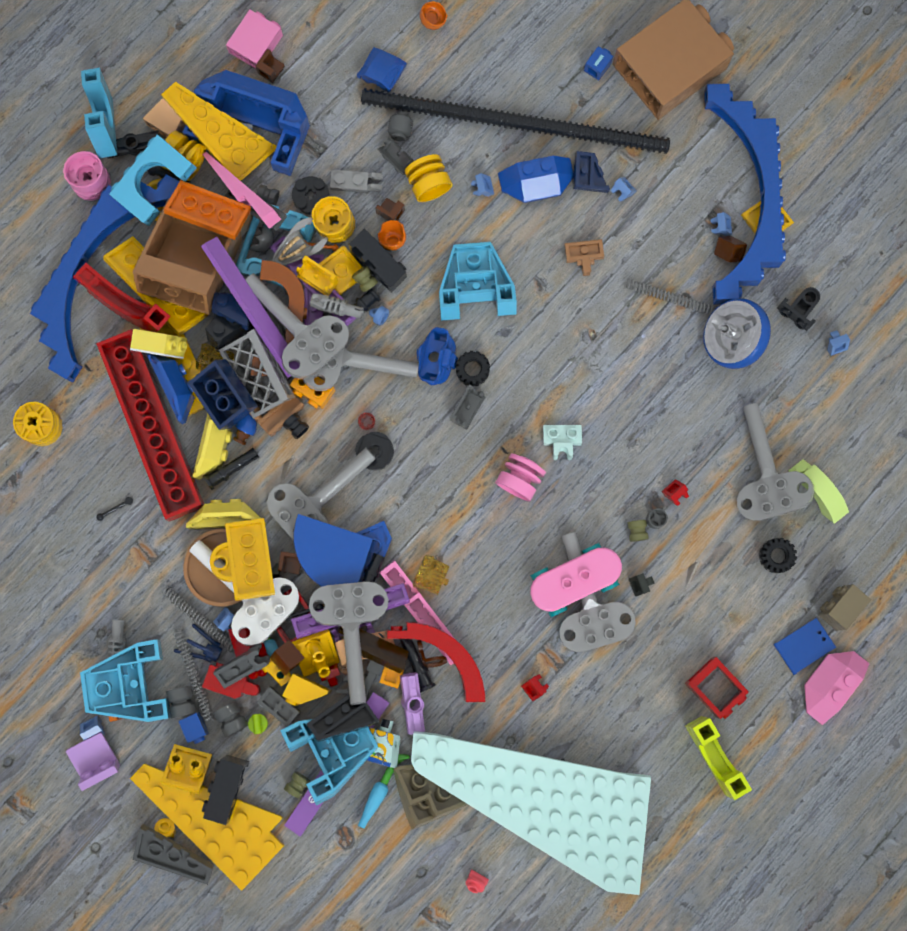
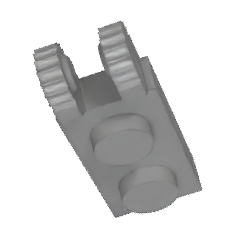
(354, 181)

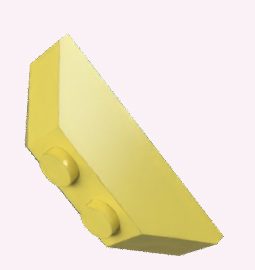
(212, 449)
(218, 513)

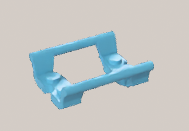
(253, 265)

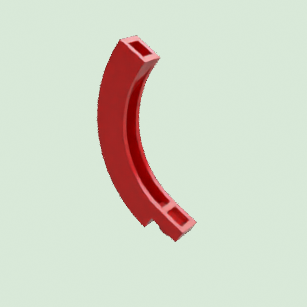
(140, 314)
(467, 668)

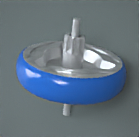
(727, 327)

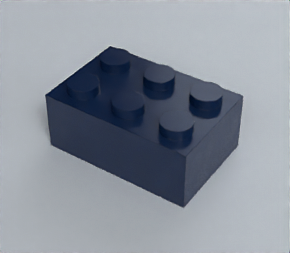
(222, 394)

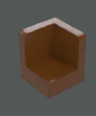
(269, 66)
(390, 210)
(730, 249)
(289, 563)
(287, 657)

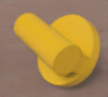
(165, 827)

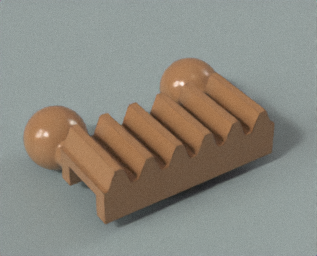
(274, 419)

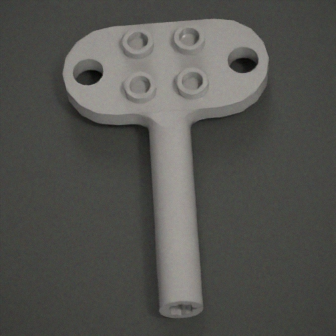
(312, 344)
(331, 371)
(774, 492)
(298, 502)
(349, 607)
(595, 623)

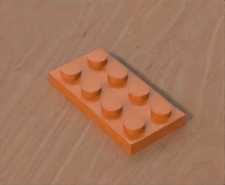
(207, 209)

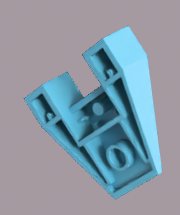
(476, 276)
(119, 685)
(337, 756)

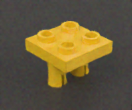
(317, 652)
(186, 768)

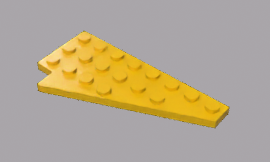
(236, 848)

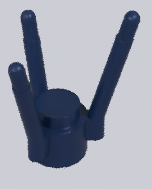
(211, 651)

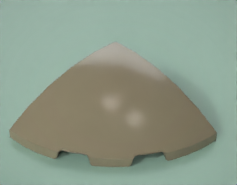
(422, 798)

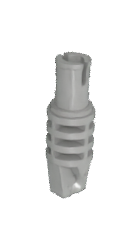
(335, 306)
(116, 642)

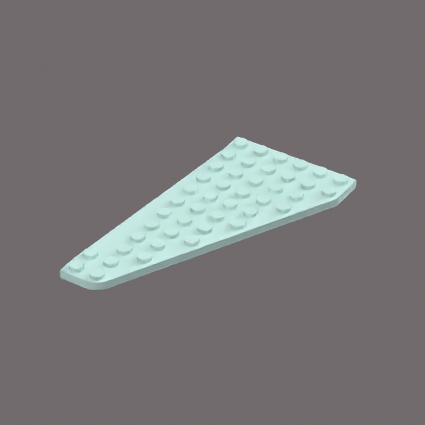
(566, 809)

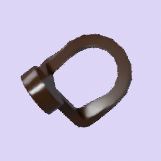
(430, 665)

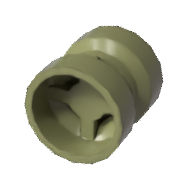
(364, 278)
(637, 530)
(297, 785)

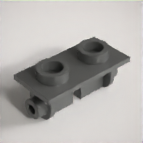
(390, 153)

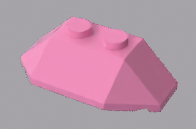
(833, 684)

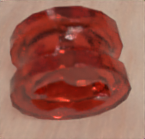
(369, 426)

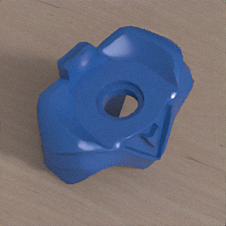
(442, 343)

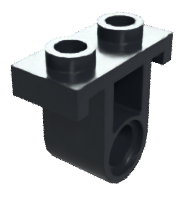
(800, 308)

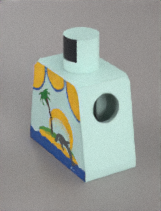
(387, 743)

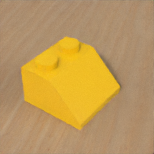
(303, 690)

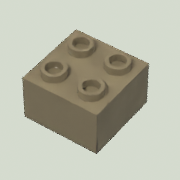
(844, 607)

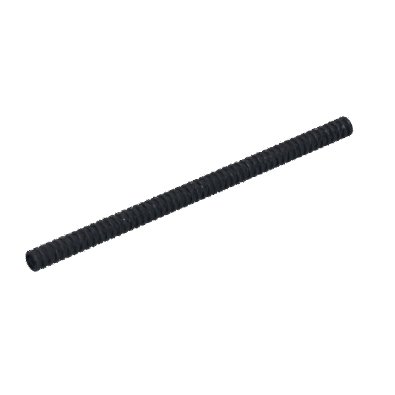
(515, 121)

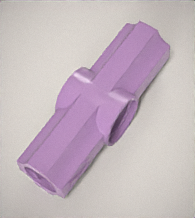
(411, 691)

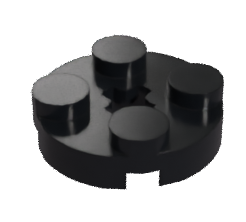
(303, 187)
(384, 446)

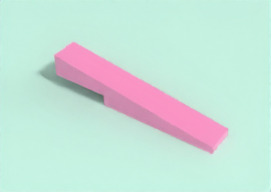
(243, 193)
(418, 606)

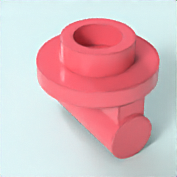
(476, 882)

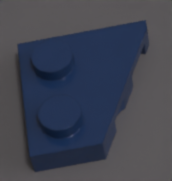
(588, 173)
(226, 305)

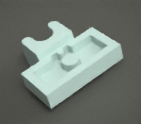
(562, 438)

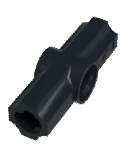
(141, 140)

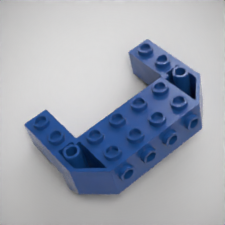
(262, 107)

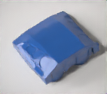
(382, 69)

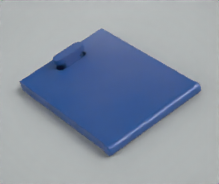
(804, 646)

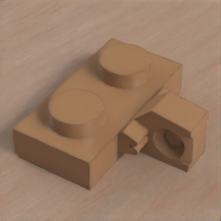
(584, 253)

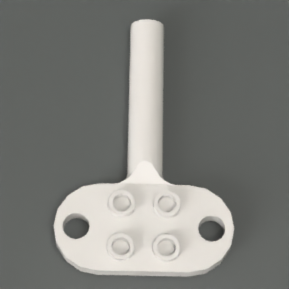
(258, 614)

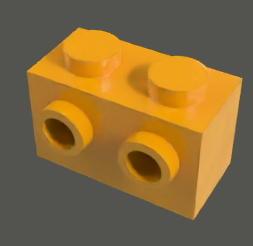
(315, 398)

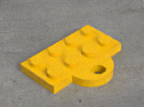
(246, 559)

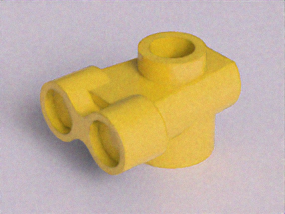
(272, 669)

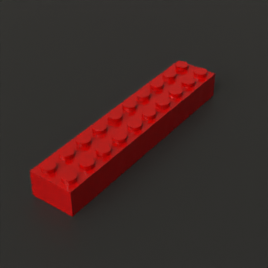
(151, 427)

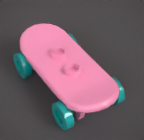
(575, 579)

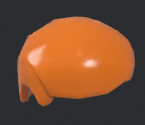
(433, 15)
(392, 235)

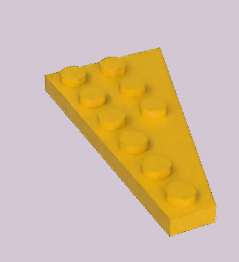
(223, 136)

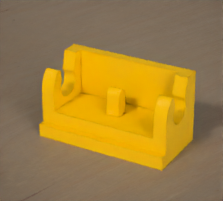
(317, 276)

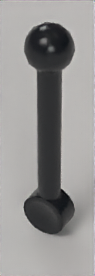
(128, 500)
(318, 607)

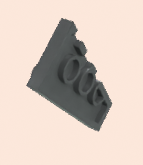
(170, 856)

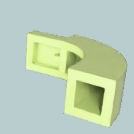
(825, 493)

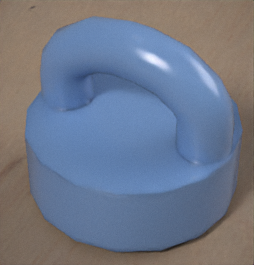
(379, 315)

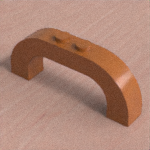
(279, 273)

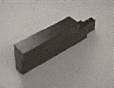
(381, 651)

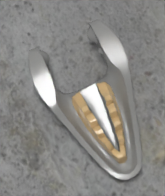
(294, 246)

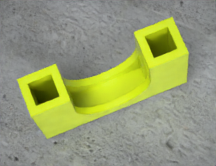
(705, 737)

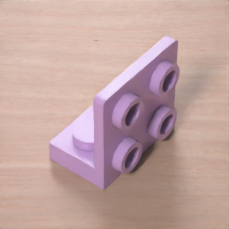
(93, 760)

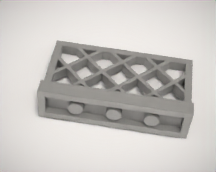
(272, 370)

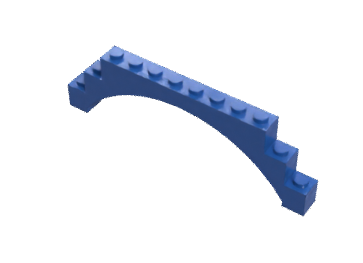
(761, 142)
(57, 296)

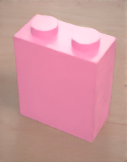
(254, 37)

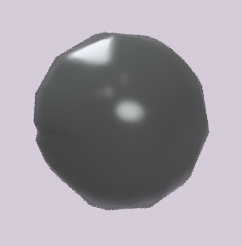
(262, 242)

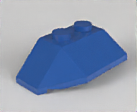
(537, 178)
(174, 385)

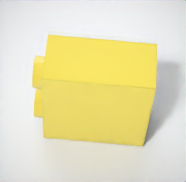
(158, 343)

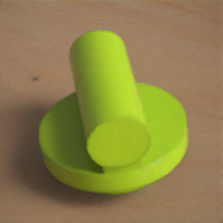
(257, 723)

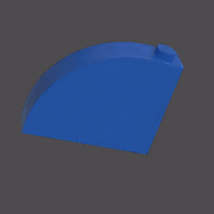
(329, 552)

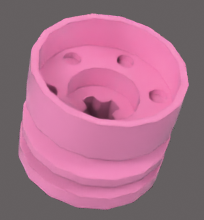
(86, 175)
(520, 477)

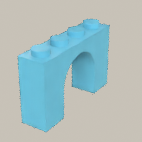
(99, 123)
(128, 189)

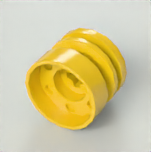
(189, 149)
(428, 178)
(330, 210)
(48, 424)

